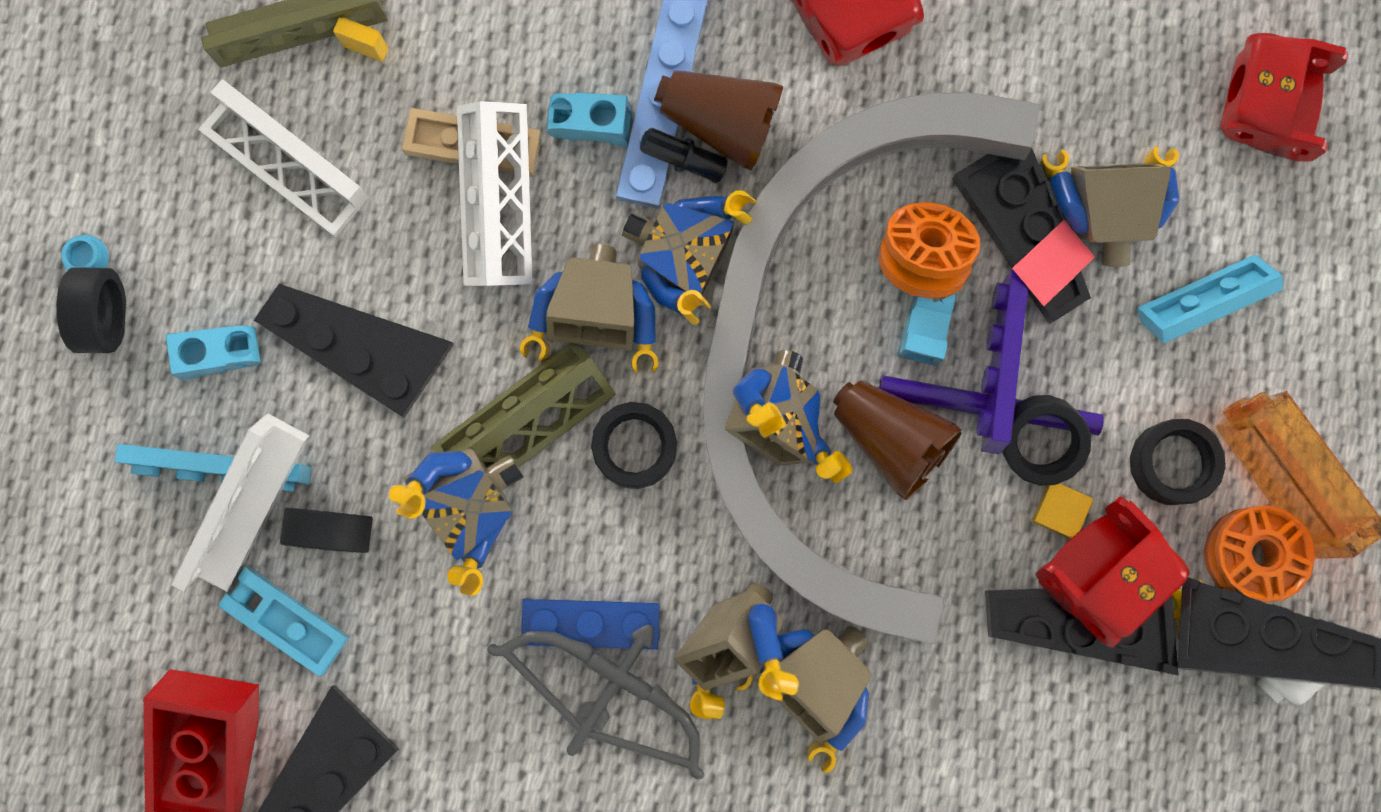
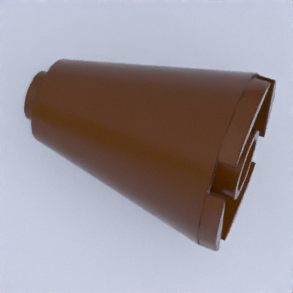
(721, 111)
(895, 435)

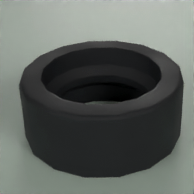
(91, 310)
(624, 413)
(1211, 455)
(1070, 462)
(326, 530)

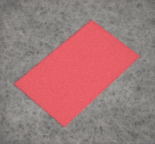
(1053, 262)

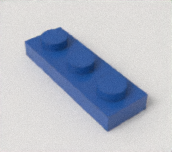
(592, 622)

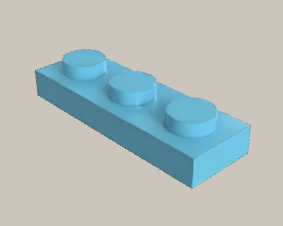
(1210, 298)

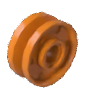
(928, 250)
(1286, 550)

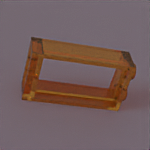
(1300, 473)

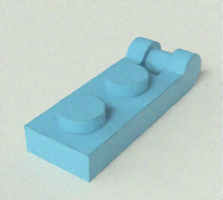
(285, 622)

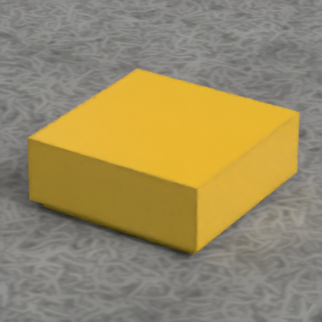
(360, 39)
(1062, 510)

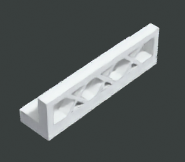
(286, 143)
(481, 191)
(242, 504)

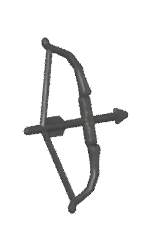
(594, 714)

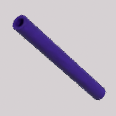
(970, 402)

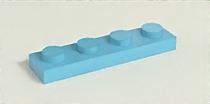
(191, 465)

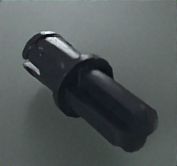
(683, 155)

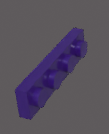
(1002, 376)

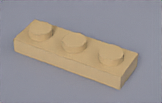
(436, 138)

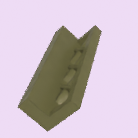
(283, 27)
(524, 403)

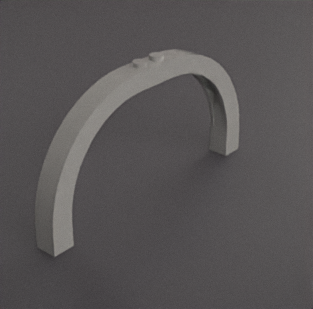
(908, 123)

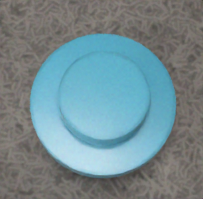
(85, 252)

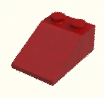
(198, 742)

